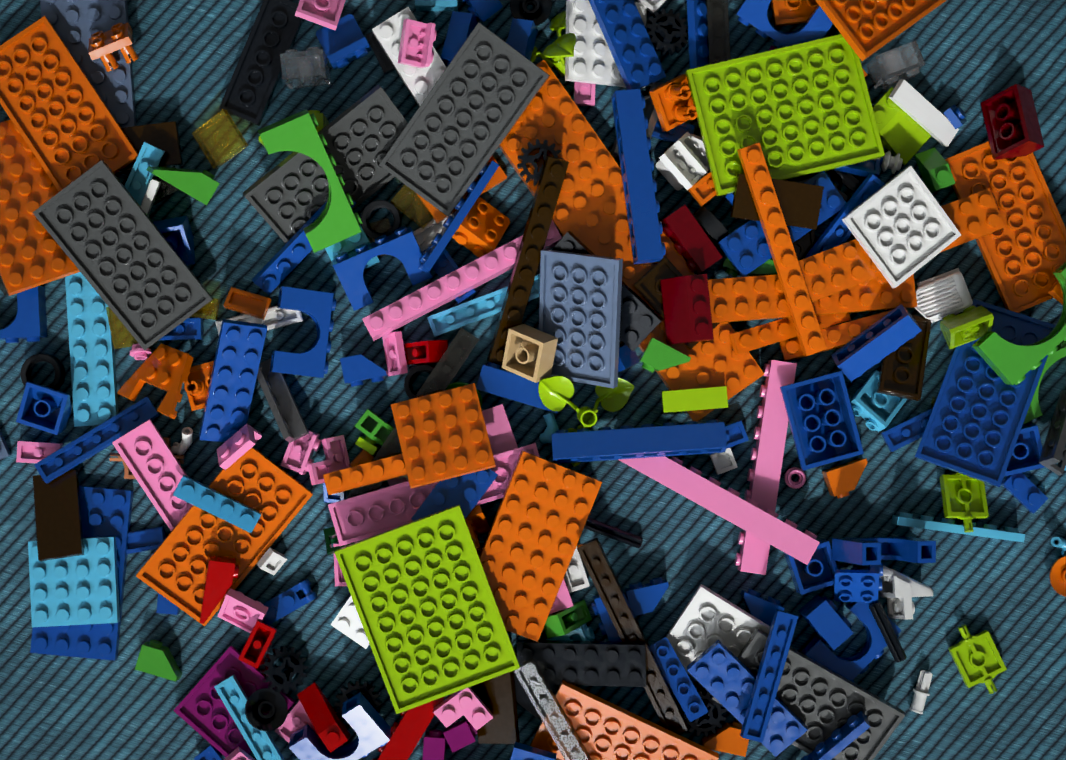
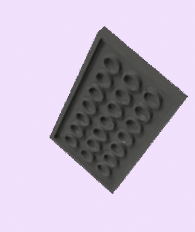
(464, 119)
(358, 144)
(123, 254)
(826, 702)

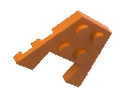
(164, 369)

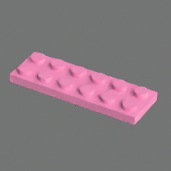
(154, 469)

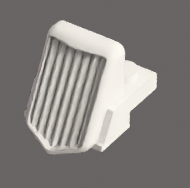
(684, 162)
(942, 295)
(899, 593)

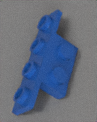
(678, 679)

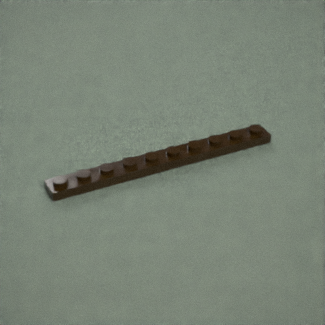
(529, 254)
(630, 631)

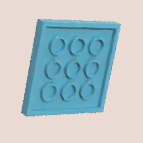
(75, 587)

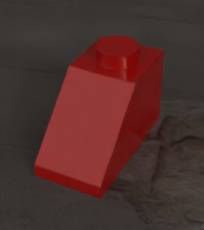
(425, 351)
(257, 644)

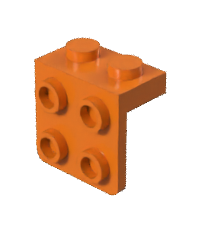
(481, 228)

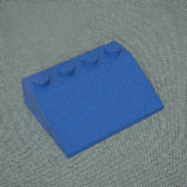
(821, 420)

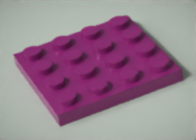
(206, 710)

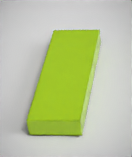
(694, 399)

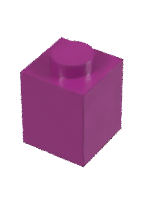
(460, 735)
(434, 745)

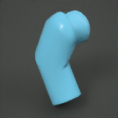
(551, 428)
(1059, 542)

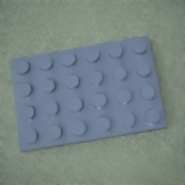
(583, 311)

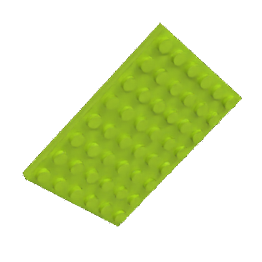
(796, 100)
(427, 609)

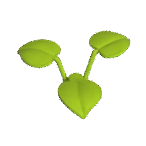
(559, 49)
(557, 391)

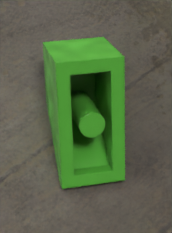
(934, 170)
(661, 356)
(567, 619)
(158, 661)

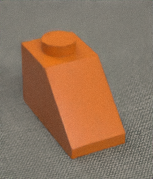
(844, 477)
(727, 739)

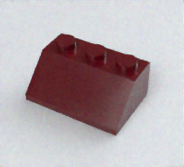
(1012, 123)
(690, 240)
(686, 309)

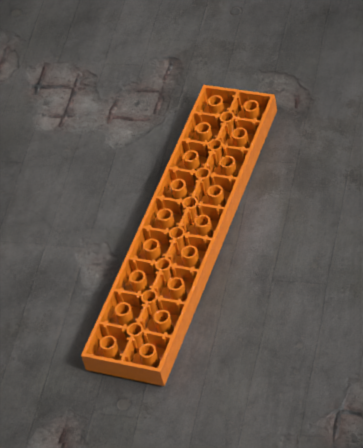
(596, 213)

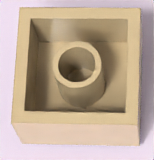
(529, 353)

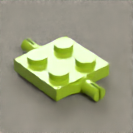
(963, 499)
(977, 659)

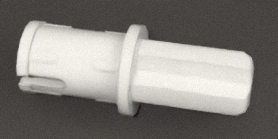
(921, 691)

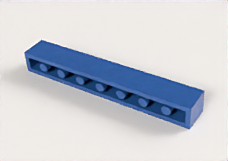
(637, 176)
(638, 442)

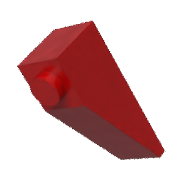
(218, 581)
(323, 717)

